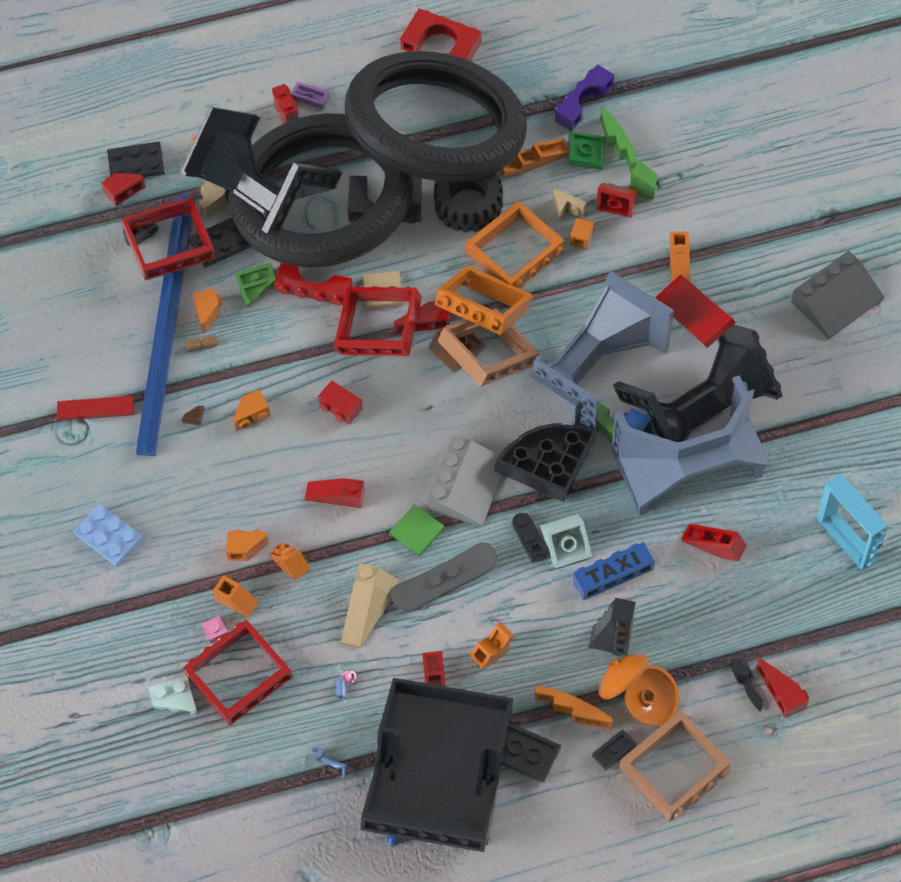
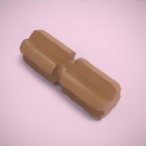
(206, 342)

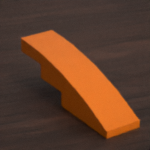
(536, 156)
(580, 710)

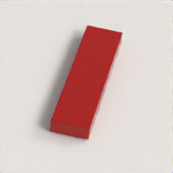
(95, 408)

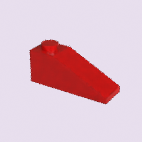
(429, 318)
(337, 492)
(715, 541)
(783, 689)

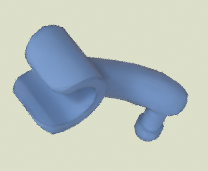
(333, 763)

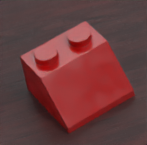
(616, 199)

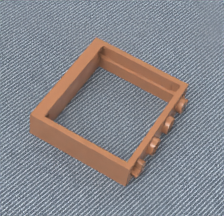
(482, 376)
(650, 743)

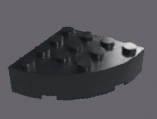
(547, 457)

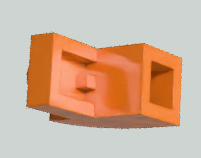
(492, 648)

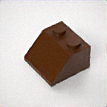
(470, 341)

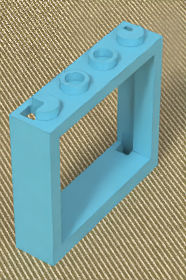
(841, 491)

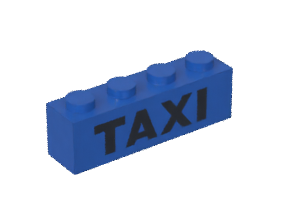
(613, 570)

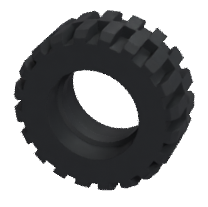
(469, 216)

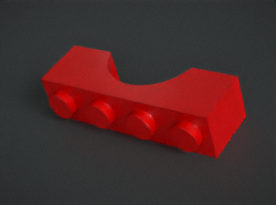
(291, 282)

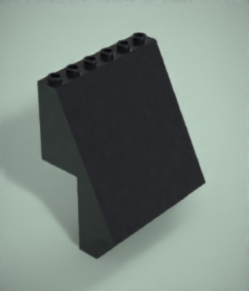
(438, 765)

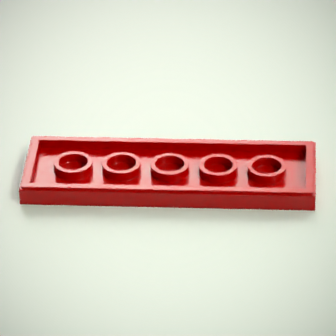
(695, 311)

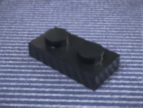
(614, 749)

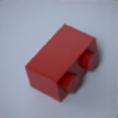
(340, 402)

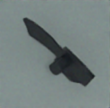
(744, 677)

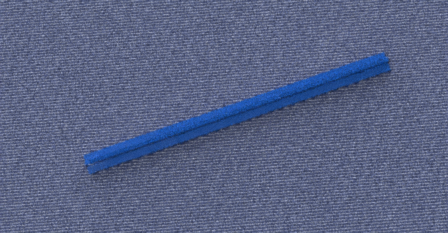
(163, 340)

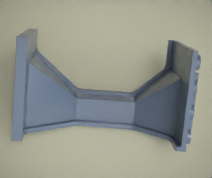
(619, 322)
(658, 464)

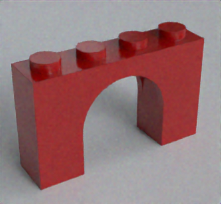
(426, 24)

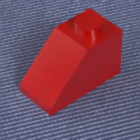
(122, 186)

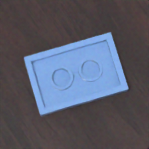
(108, 535)

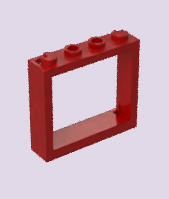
(175, 262)
(377, 347)
(258, 694)

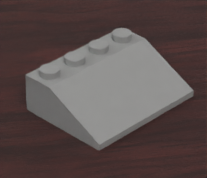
(465, 482)

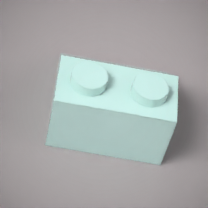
(566, 540)

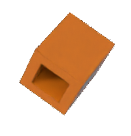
(582, 233)

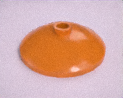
(622, 674)
(660, 694)

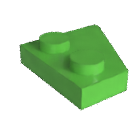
(255, 282)

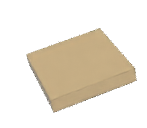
(382, 279)

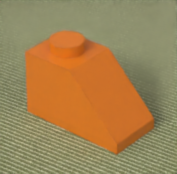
(207, 307)

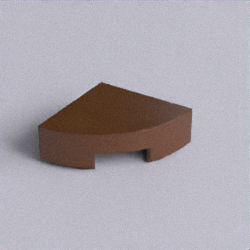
(194, 416)

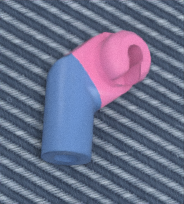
(343, 682)

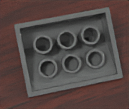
(837, 295)

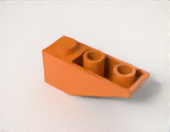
(679, 254)

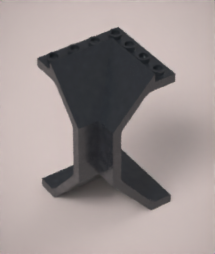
(227, 159)
(737, 355)

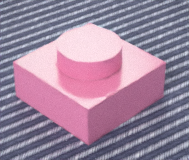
(214, 629)

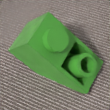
(643, 180)

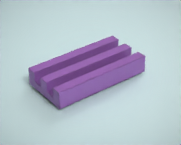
(308, 97)

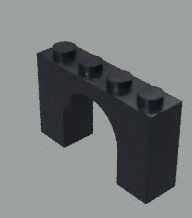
(360, 203)

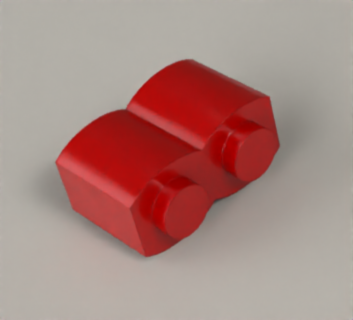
(285, 103)

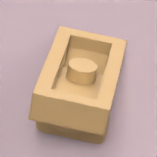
(565, 202)

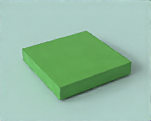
(417, 530)

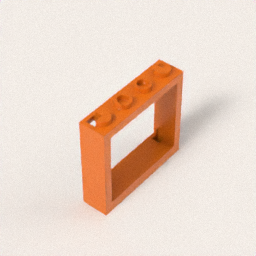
(488, 233)
(487, 285)

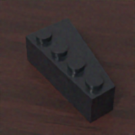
(614, 628)

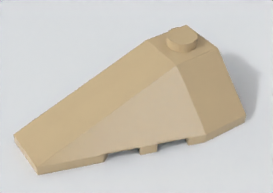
(367, 603)

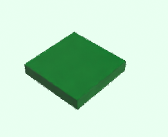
(586, 150)

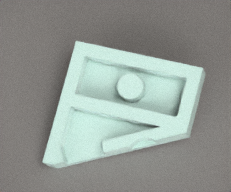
(173, 695)

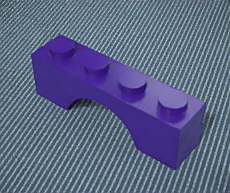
(597, 82)

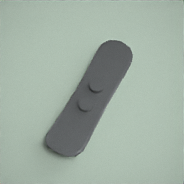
(444, 577)

